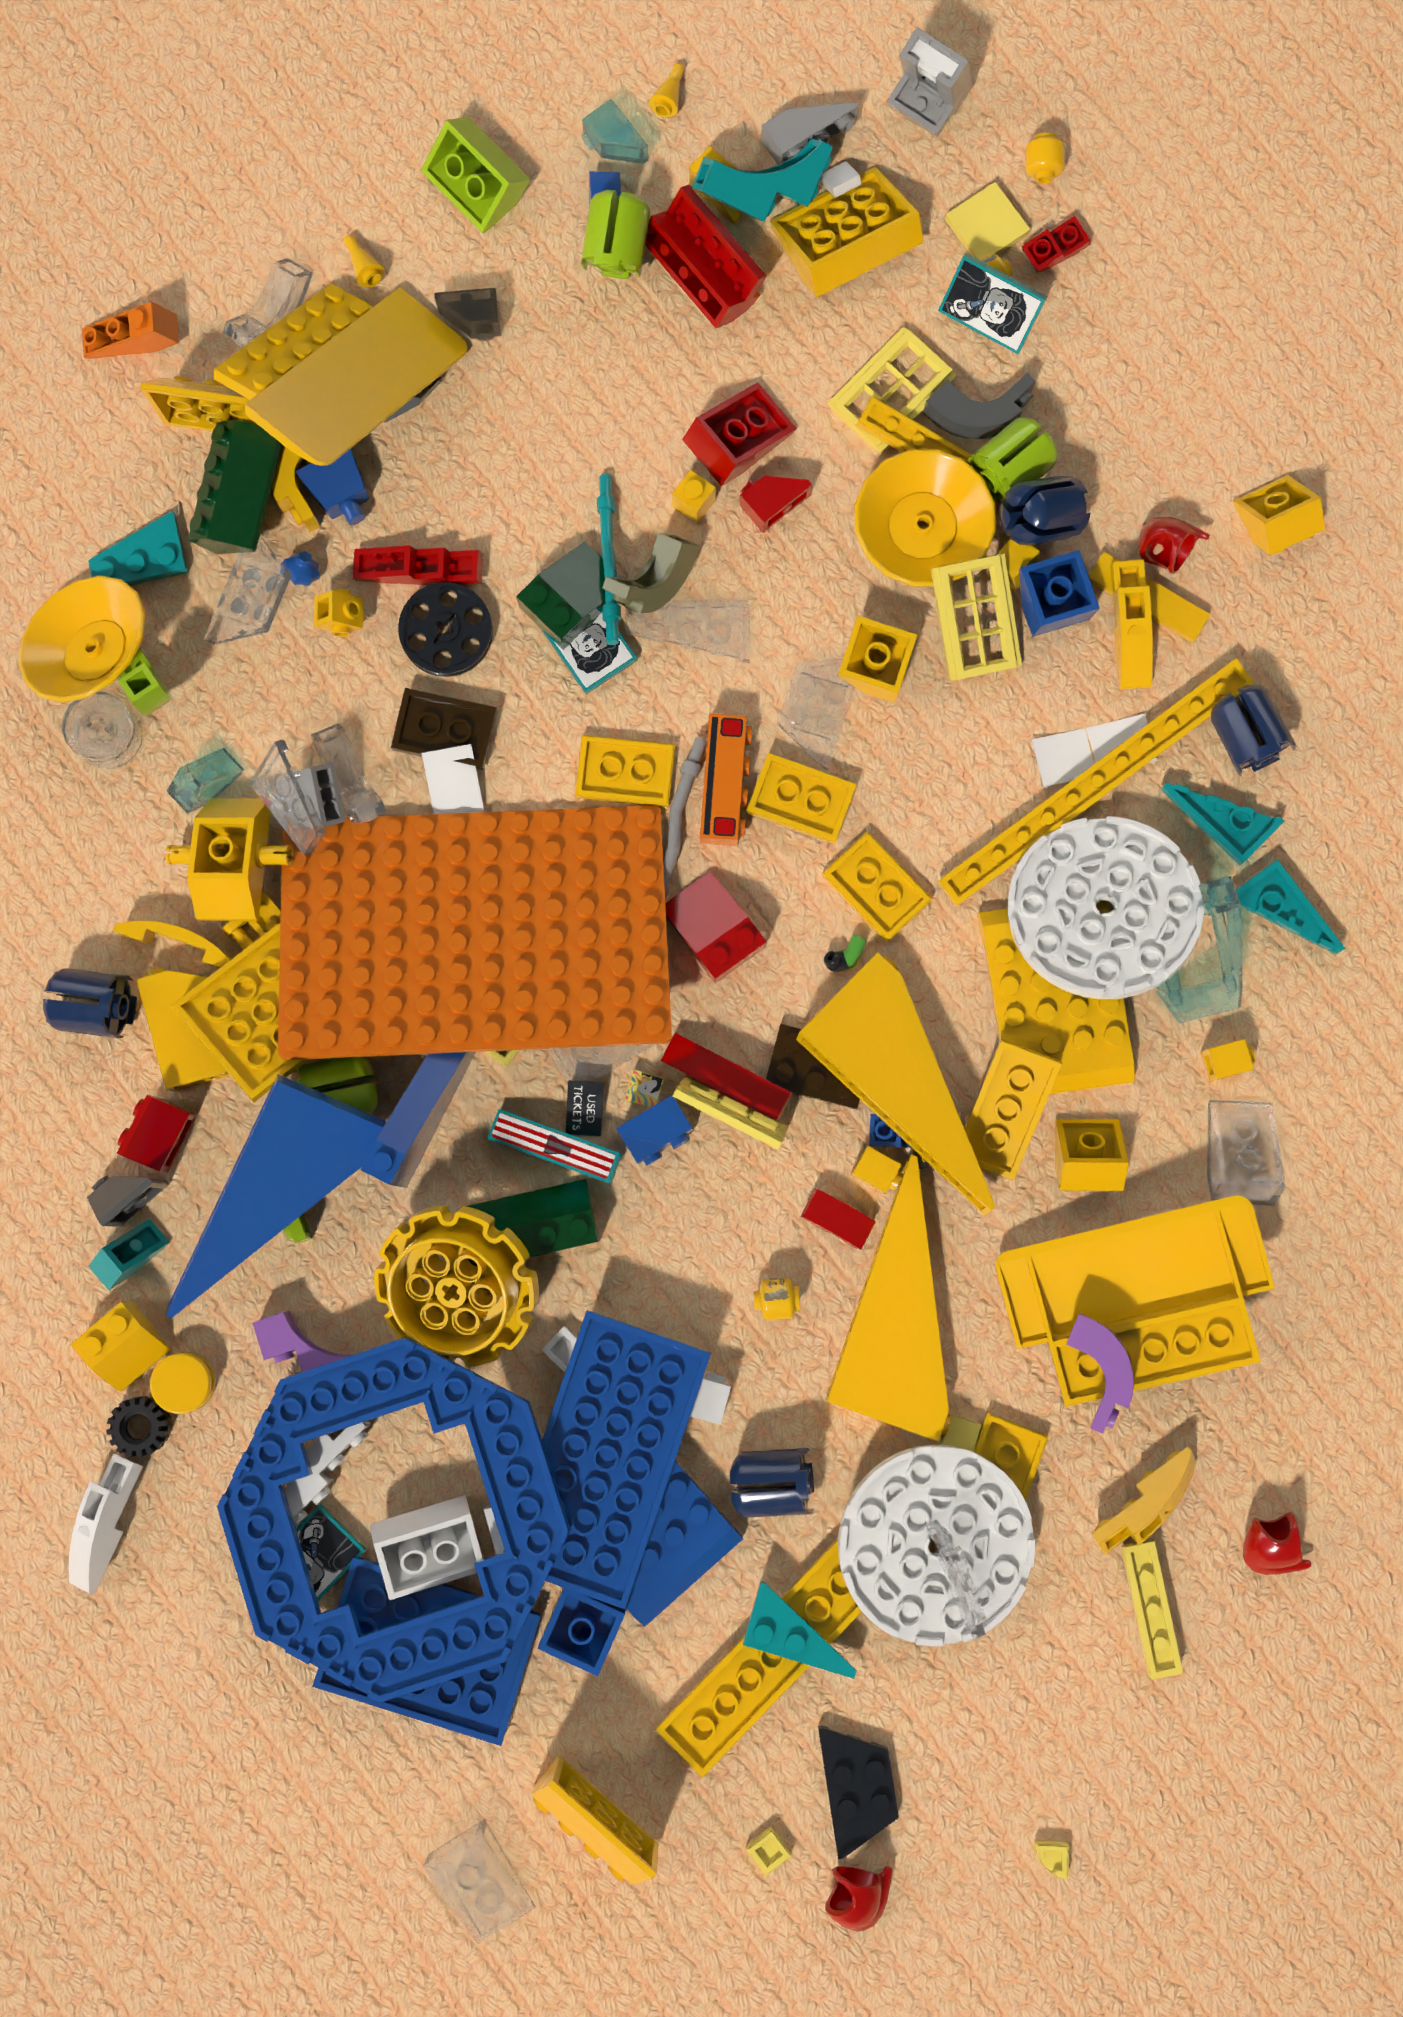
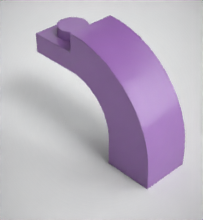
(1105, 1347)

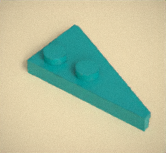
(1231, 827)
(1279, 900)
(782, 1632)

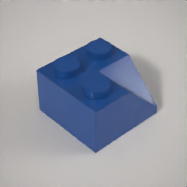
(1056, 593)
(655, 1130)
(581, 1630)

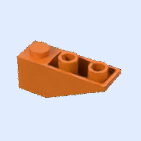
(131, 332)

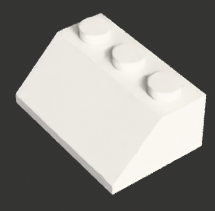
(426, 1547)

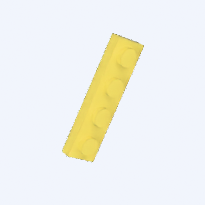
(1151, 1609)

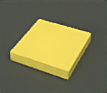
(987, 223)

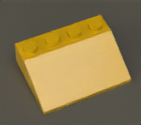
(848, 233)
(194, 404)
(596, 1822)

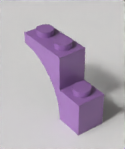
(280, 1336)

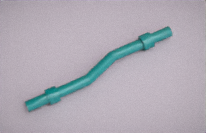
(606, 507)

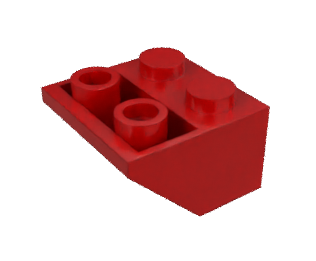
(155, 1133)

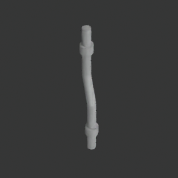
(690, 770)

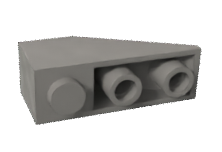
(795, 127)

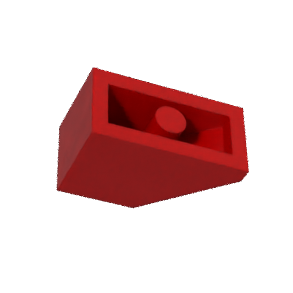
(772, 498)

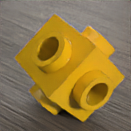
(338, 612)

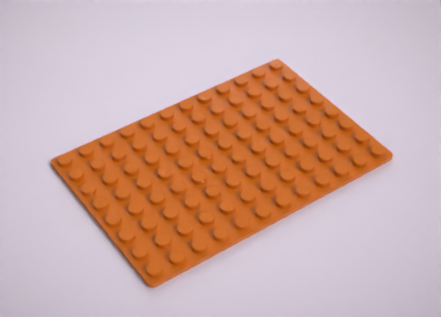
(475, 934)

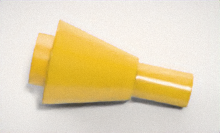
(665, 99)
(366, 268)

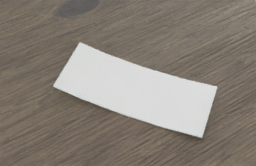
(1068, 754)
(452, 784)

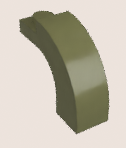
(660, 577)

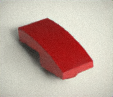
(1057, 245)
(838, 1218)

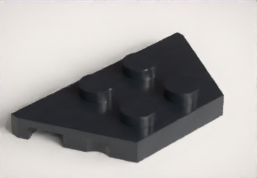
(857, 1788)

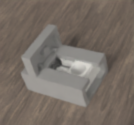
(932, 82)

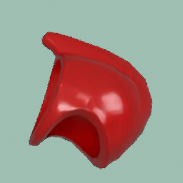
(1175, 537)
(1273, 1547)
(858, 1897)

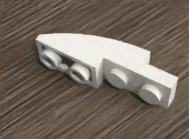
(322, 1455)
(94, 1529)

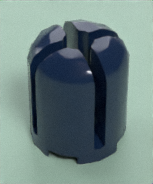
(1044, 510)
(1265, 722)
(110, 990)
(772, 1467)

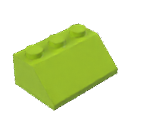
(474, 173)

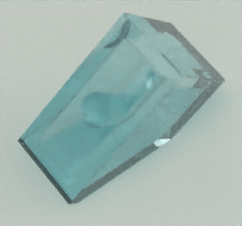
(613, 135)
(204, 779)

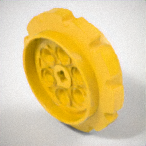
(500, 1260)

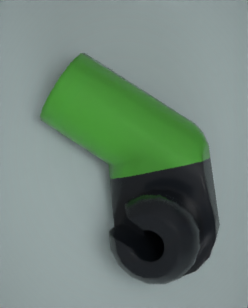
(846, 958)

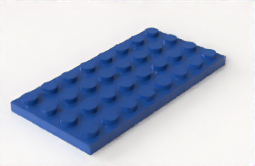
(616, 1447)

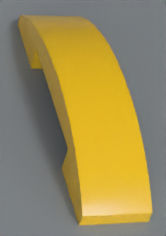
(144, 932)

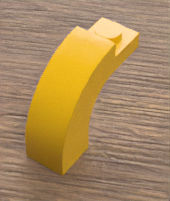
(287, 488)

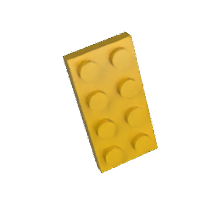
(1010, 1107)

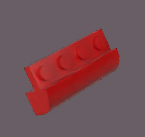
(704, 258)

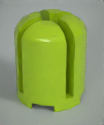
(616, 234)
(1015, 456)
(339, 1073)

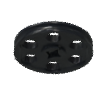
(448, 643)

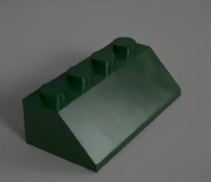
(234, 488)
(546, 1217)

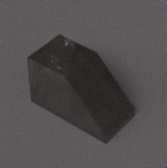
(472, 311)

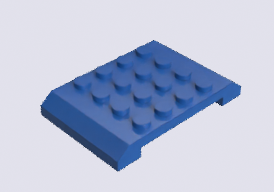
(682, 1546)

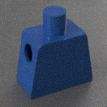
(337, 487)

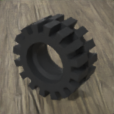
(119, 1426)

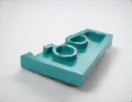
(145, 555)

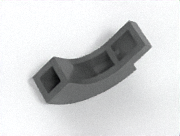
(973, 418)

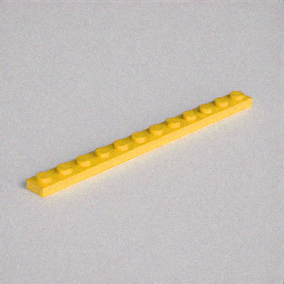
(1093, 783)

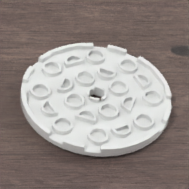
(1114, 952)
(887, 1542)

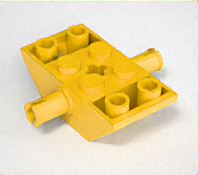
(229, 858)

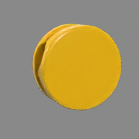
(182, 1382)

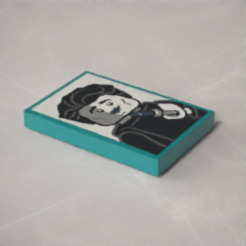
(992, 303)
(591, 658)
(326, 1548)

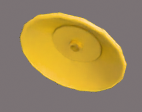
(927, 489)
(82, 639)

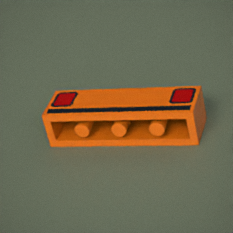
(723, 780)

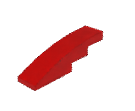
(417, 566)
(726, 1077)

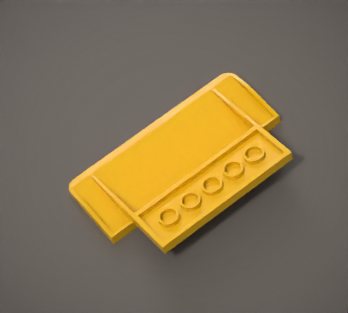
(339, 369)
(1157, 1282)

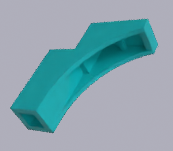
(755, 190)

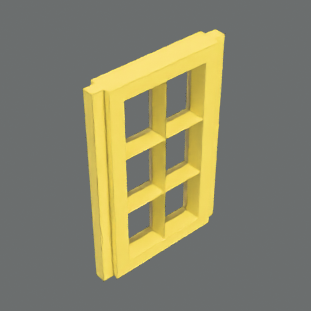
(875, 366)
(1004, 612)
(731, 1111)

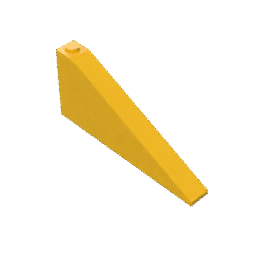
(180, 1053)
(883, 1056)
(893, 1346)

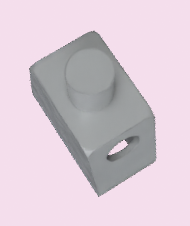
(323, 788)

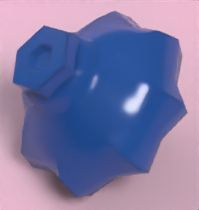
(303, 568)

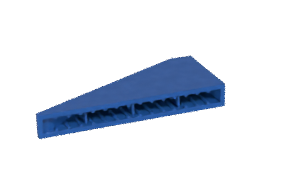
(416, 1118)
(289, 1162)

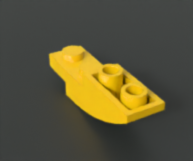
(1133, 624)
(1159, 1495)

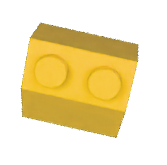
(1280, 514)
(877, 658)
(1090, 1155)
(121, 1345)

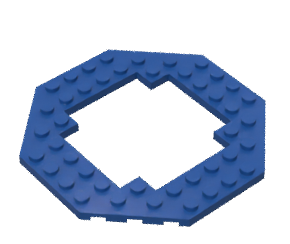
(272, 1560)

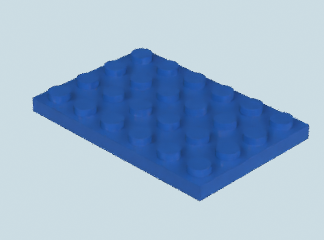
(468, 1704)

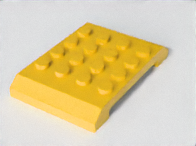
(1031, 1012)

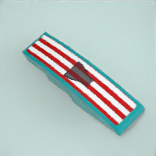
(555, 1146)

